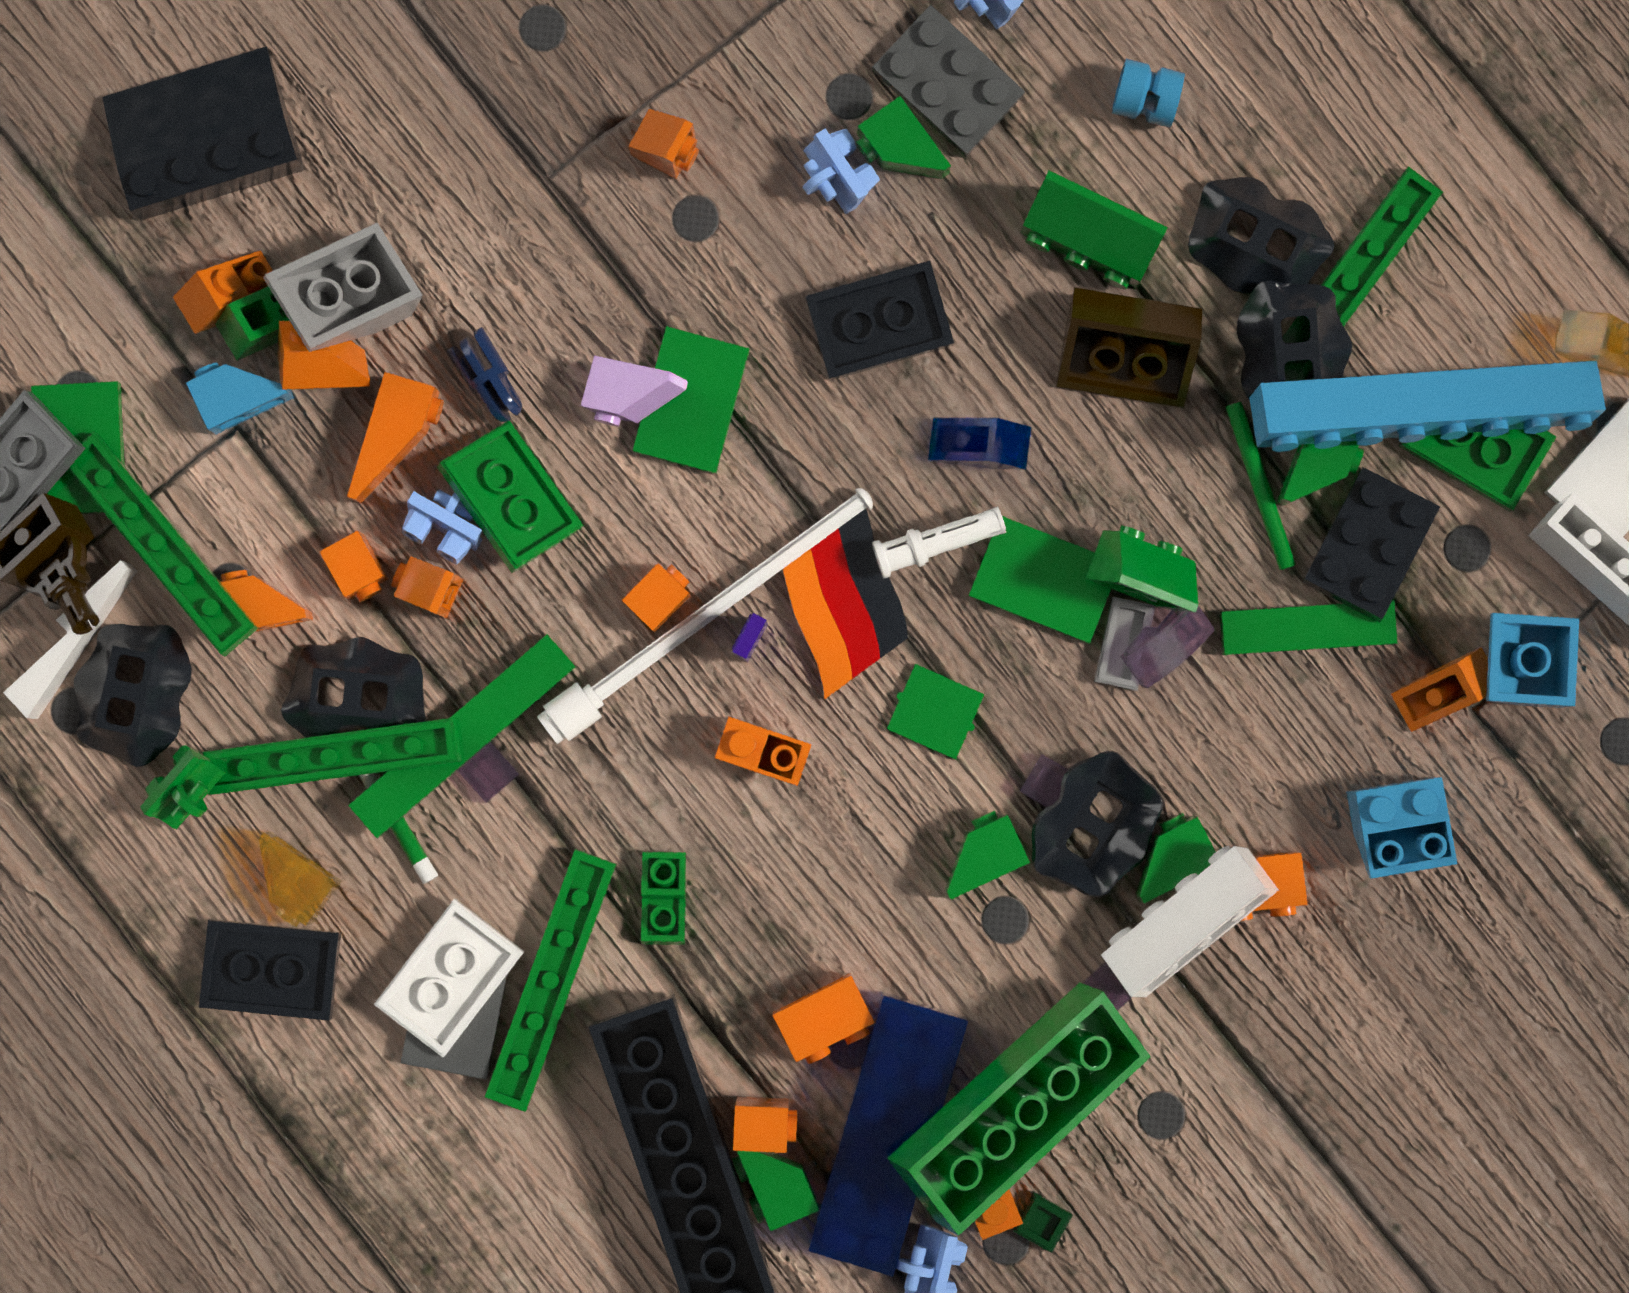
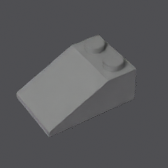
(345, 290)

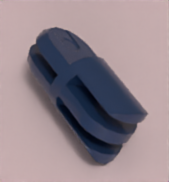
(490, 380)

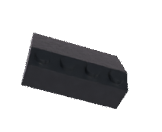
(201, 134)

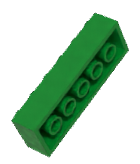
(1019, 1108)

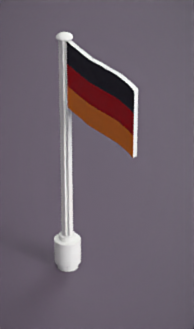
(834, 593)

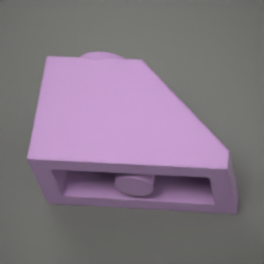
(628, 390)

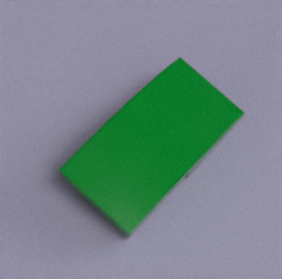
(663, 898)

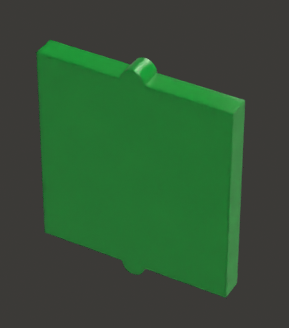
(935, 711)

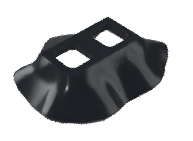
(1247, 263)
(1262, 336)
(355, 663)
(155, 697)
(1120, 843)

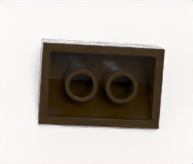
(1129, 347)

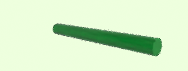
(1260, 485)

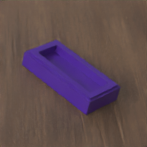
(749, 637)

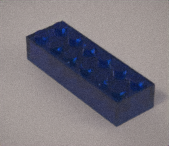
(894, 1095)

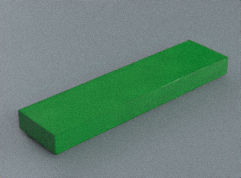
(1303, 629)

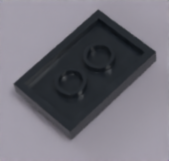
(879, 320)
(1371, 544)
(269, 969)

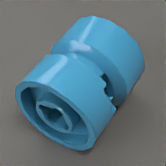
(1132, 91)

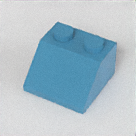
(1532, 660)

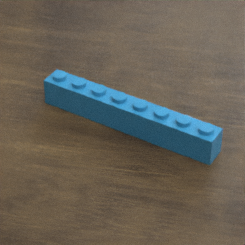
(1426, 404)

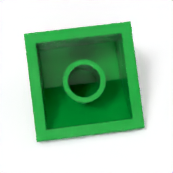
(1145, 570)

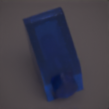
(980, 442)

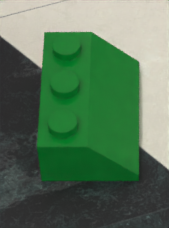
(1092, 231)

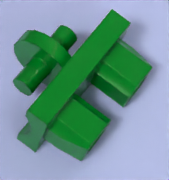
(183, 788)

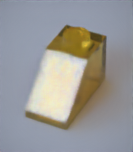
(1593, 338)
(295, 881)

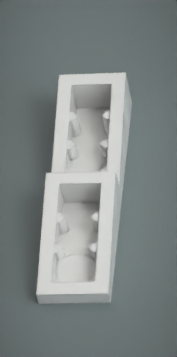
(41, 681)

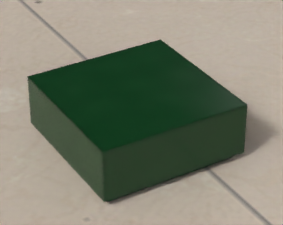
(1043, 1222)

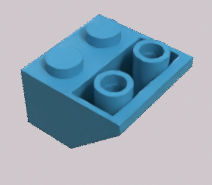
(1402, 827)

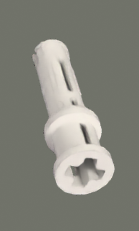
(919, 546)

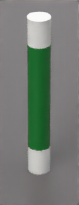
(407, 841)

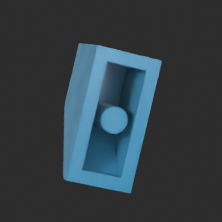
(233, 395)

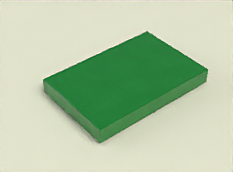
(85, 410)
(697, 421)
(1490, 466)
(510, 496)
(1040, 581)

